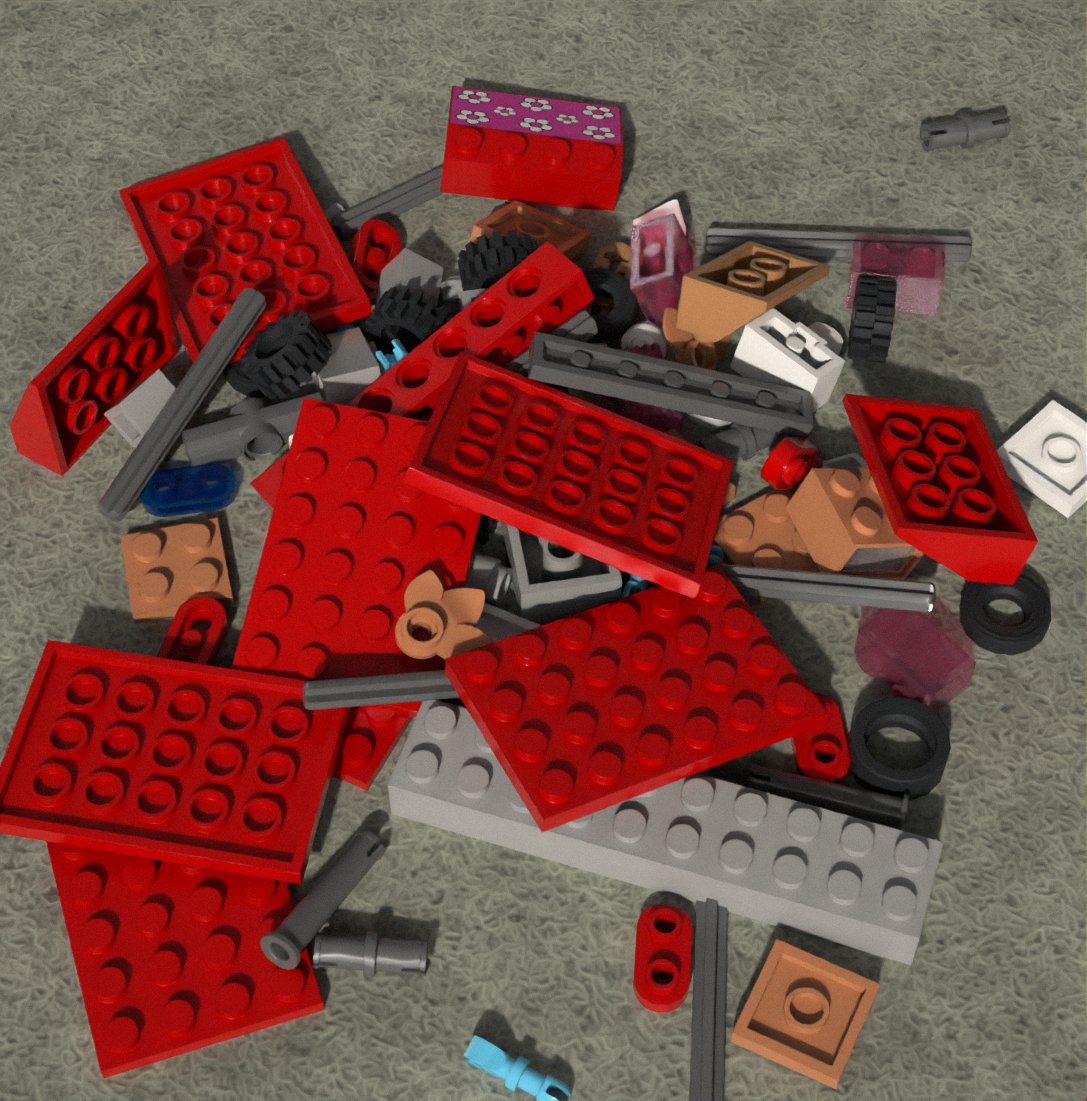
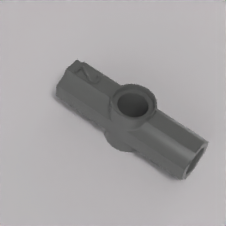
(248, 431)

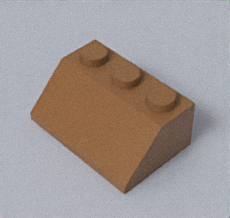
(741, 288)

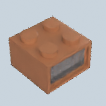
(848, 525)

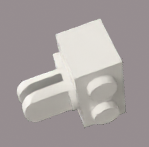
(790, 355)

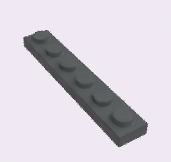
(670, 385)

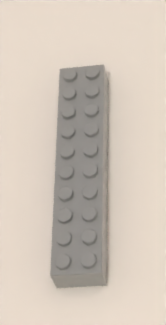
(687, 840)

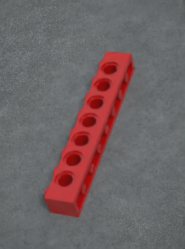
(494, 327)

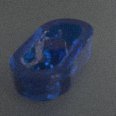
(189, 490)

